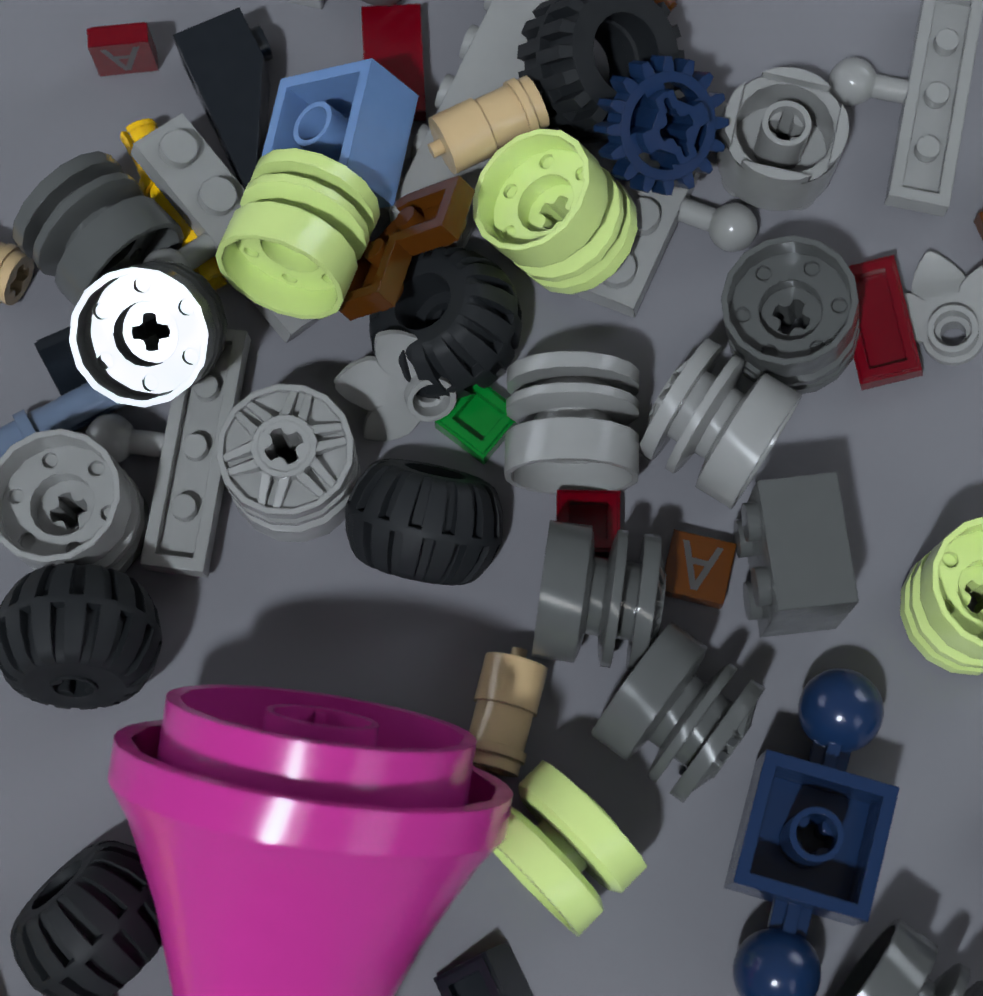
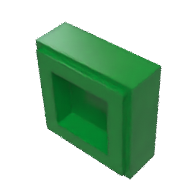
(477, 423)

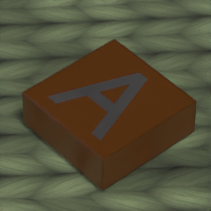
(698, 568)

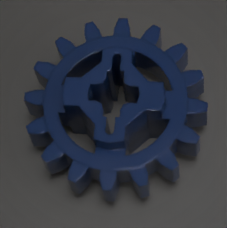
(655, 122)

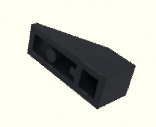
(232, 84)

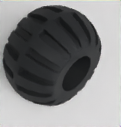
(462, 319)
(424, 522)
(78, 636)
(88, 924)

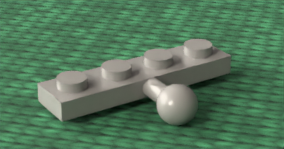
(931, 102)
(204, 197)
(729, 227)
(188, 476)

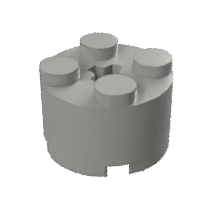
(782, 139)

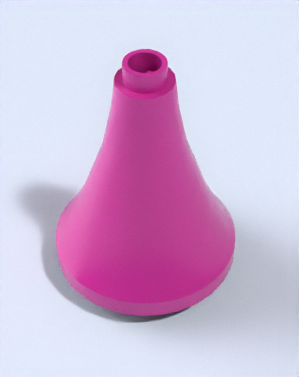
(301, 836)

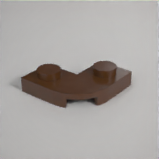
(425, 222)

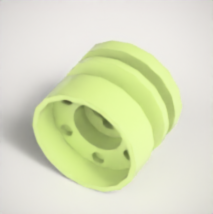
(555, 211)
(298, 233)
(938, 597)

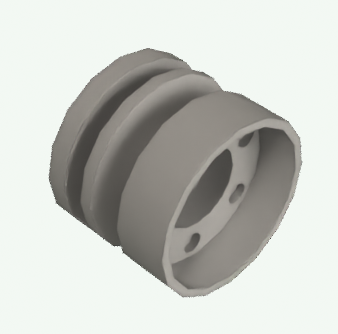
(572, 422)
(718, 422)
(51, 480)
(295, 498)

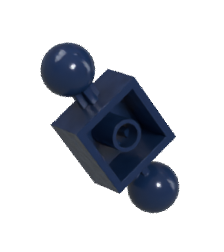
(850, 814)

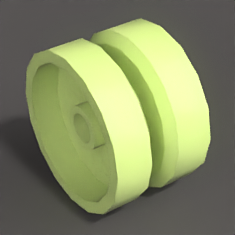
(570, 838)

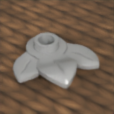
(946, 301)
(381, 388)

